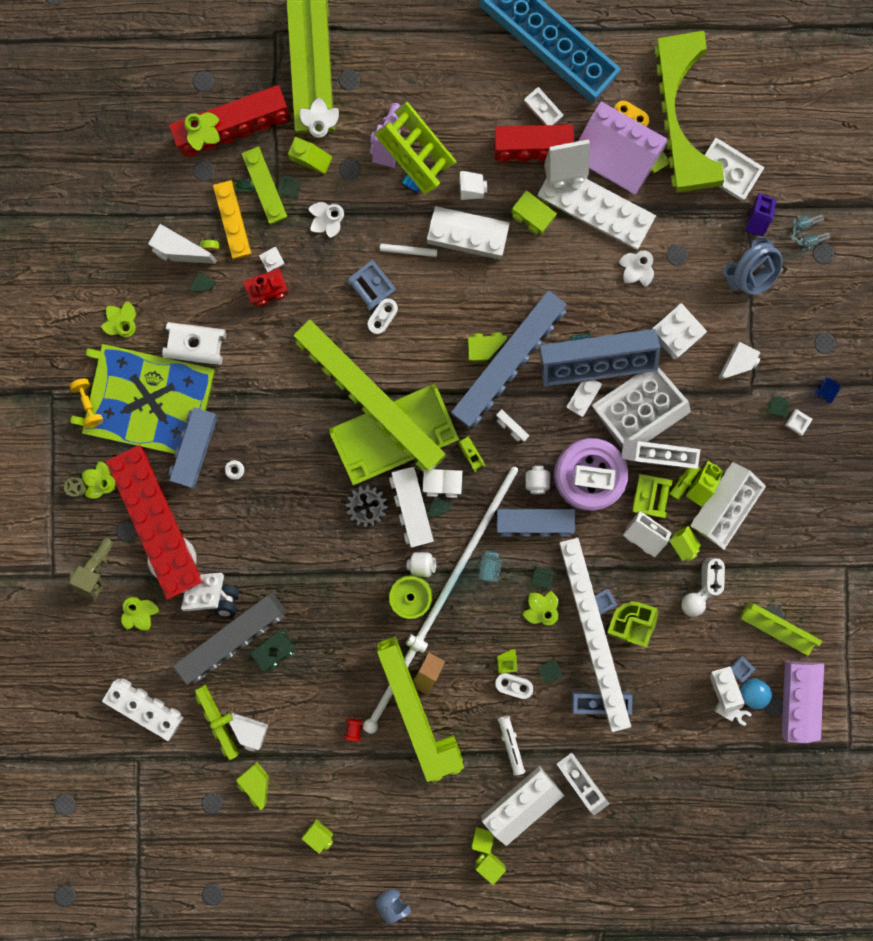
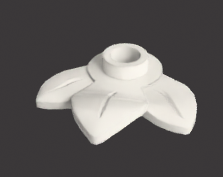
(319, 115)
(324, 221)
(636, 270)

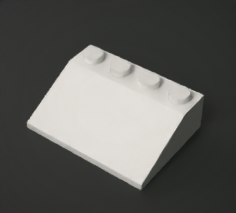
(642, 407)

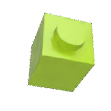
(318, 836)
(489, 867)

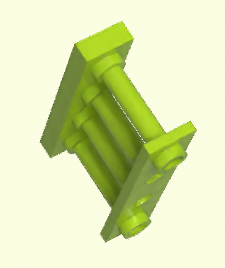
(405, 155)

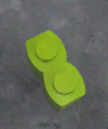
(685, 544)

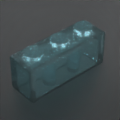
(489, 566)

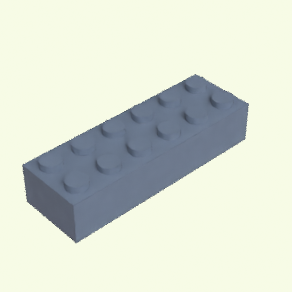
(599, 357)

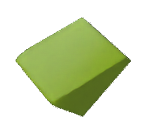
(482, 840)

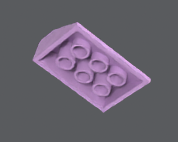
(621, 147)

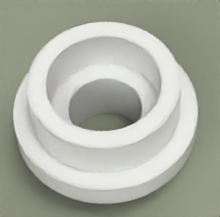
(228, 469)

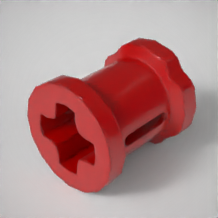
(353, 729)

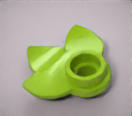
(204, 131)
(119, 318)
(96, 481)
(540, 606)
(140, 616)

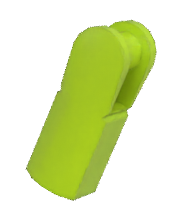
(469, 450)

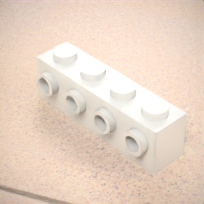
(143, 709)

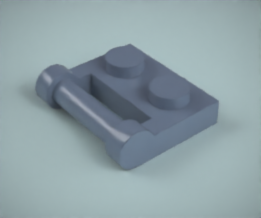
(375, 280)

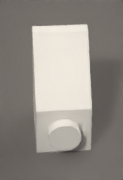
(472, 186)
(740, 360)
(248, 731)

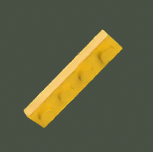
(232, 220)

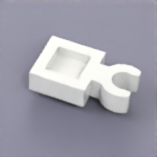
(731, 715)

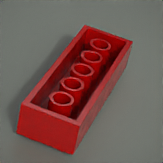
(238, 119)

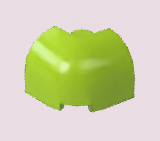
(634, 623)

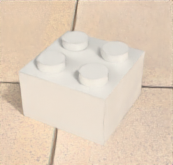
(678, 331)

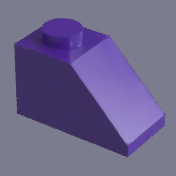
(760, 215)

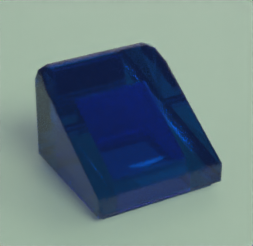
(827, 390)

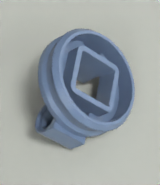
(740, 275)

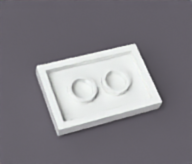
(738, 170)

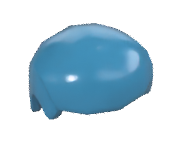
(756, 693)

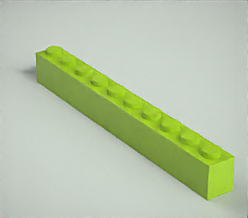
(370, 396)

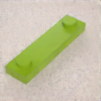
(264, 185)

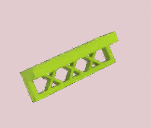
(779, 628)

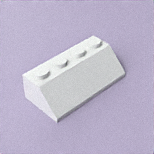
(468, 233)
(728, 505)
(522, 806)

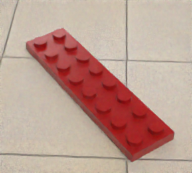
(154, 522)

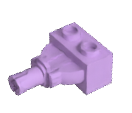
(379, 152)

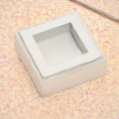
(798, 422)

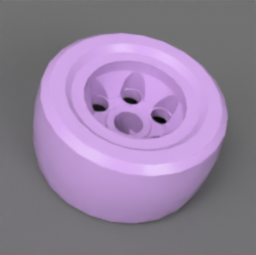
(601, 452)

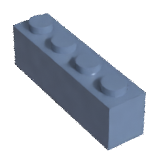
(193, 447)
(536, 521)

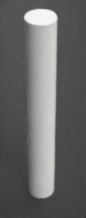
(408, 250)

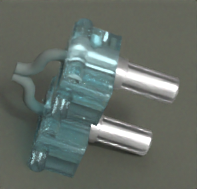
(808, 240)

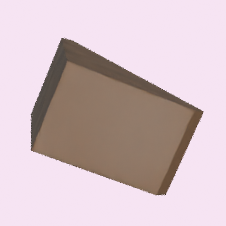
(428, 673)

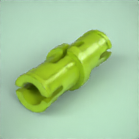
(684, 482)

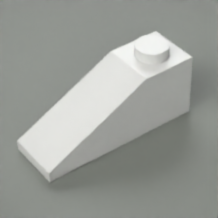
(583, 784)

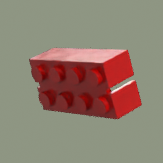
(529, 141)

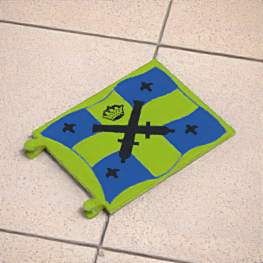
(144, 397)

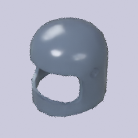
(390, 905)

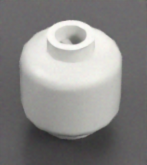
(537, 480)
(421, 564)

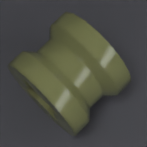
(71, 488)

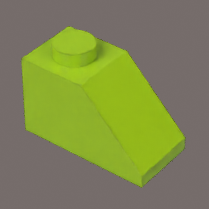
(309, 155)

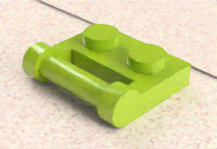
(646, 493)

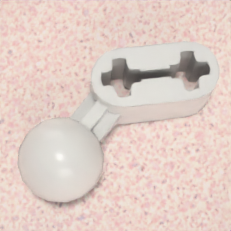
(694, 603)

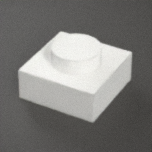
(272, 259)

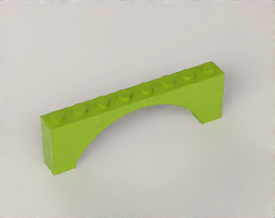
(690, 166)

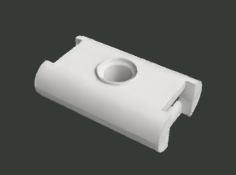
(181, 337)

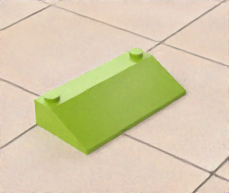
(370, 451)

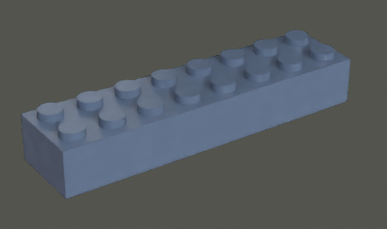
(506, 362)

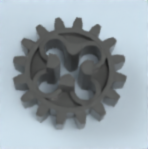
(356, 501)

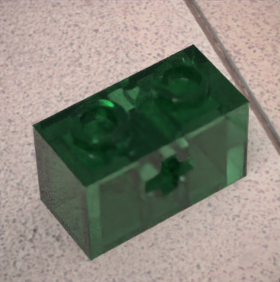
(263, 653)

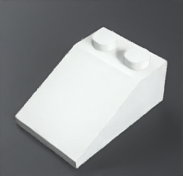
(567, 164)
(175, 247)

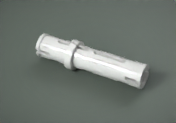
(505, 723)

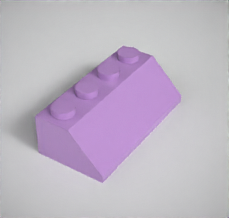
(802, 701)

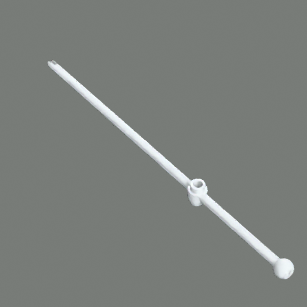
(417, 642)

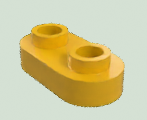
(633, 112)

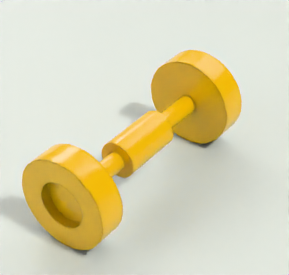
(79, 386)

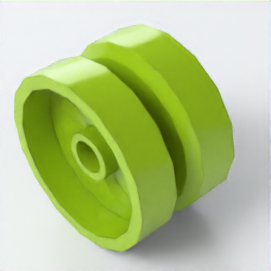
(400, 602)

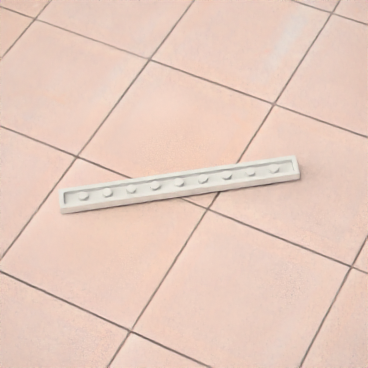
(595, 635)

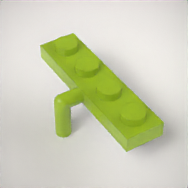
(217, 722)

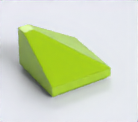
(507, 662)

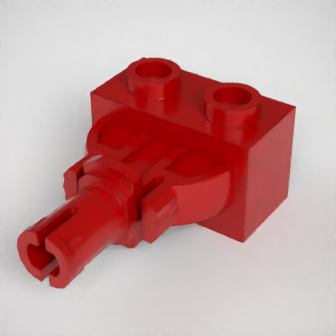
(266, 287)

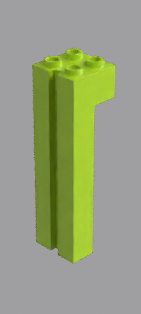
(309, 57)
(435, 757)

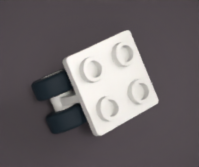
(212, 596)

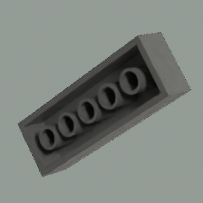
(225, 642)

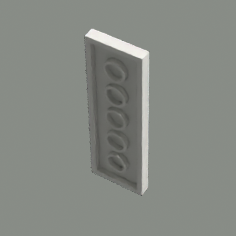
(600, 210)

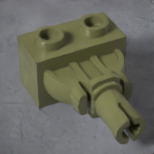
(87, 579)

